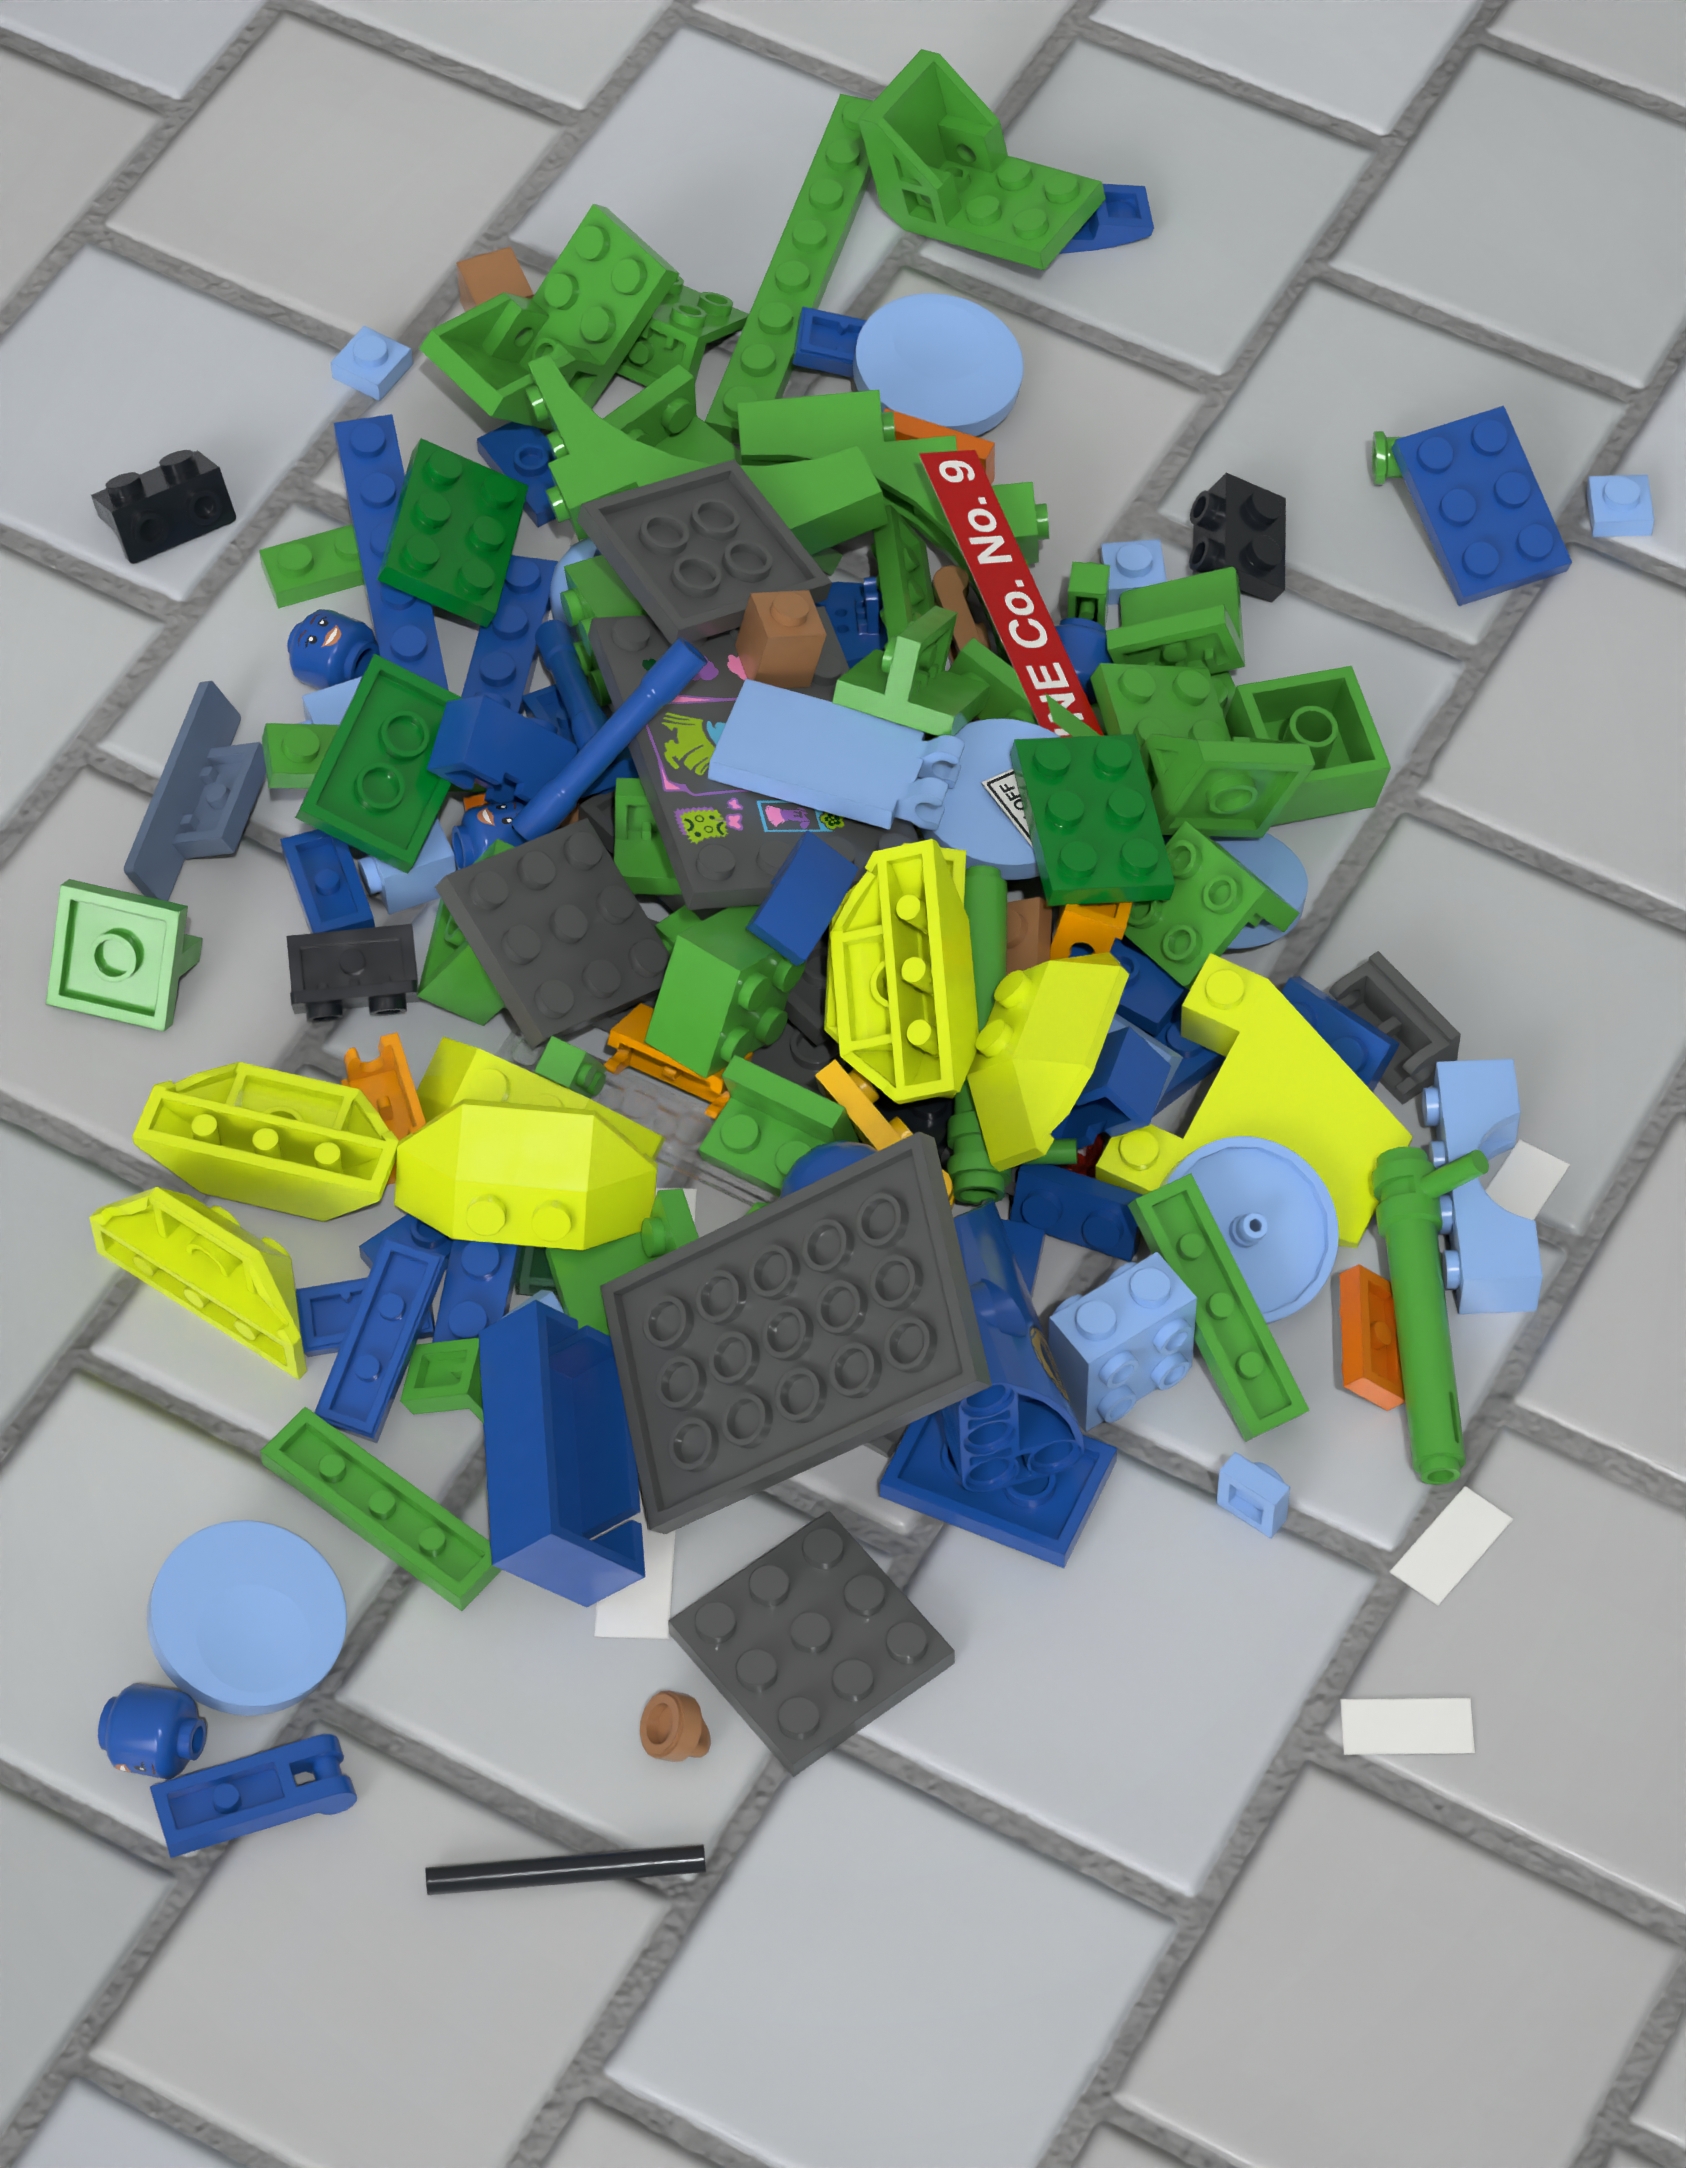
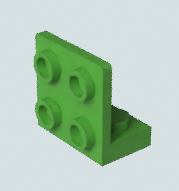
(680, 333)
(668, 420)
(1182, 623)
(1207, 907)
(581, 1273)

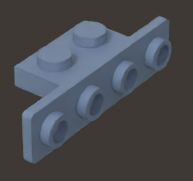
(199, 797)

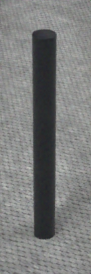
(565, 1869)

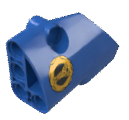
(1025, 1419)

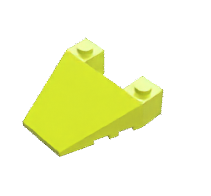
(1273, 1086)

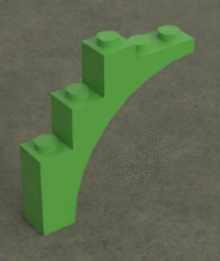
(823, 424)
(816, 498)

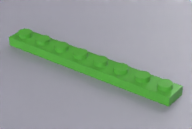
(798, 268)

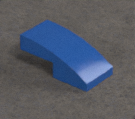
(1118, 220)
(803, 898)

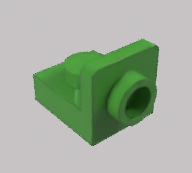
(444, 1378)

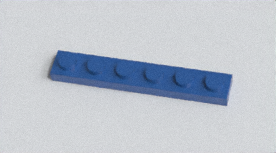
(373, 484)

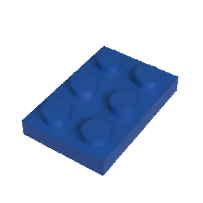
(1481, 505)
(1031, 1517)

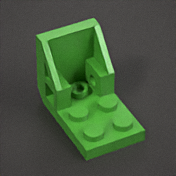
(949, 173)
(580, 315)
(1188, 754)

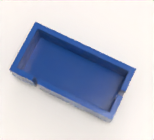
(558, 1456)

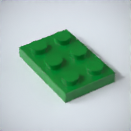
(453, 533)
(375, 771)
(1092, 819)

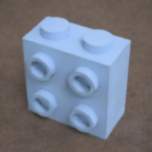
(1123, 1340)

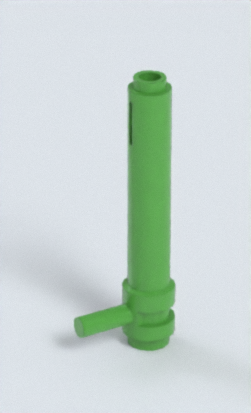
(970, 1165)
(1410, 1223)

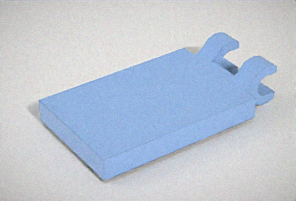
(834, 758)

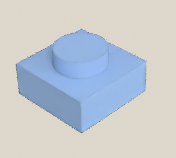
(371, 363)
(1620, 505)
(1132, 565)
(1253, 1494)

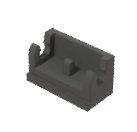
(1399, 1010)

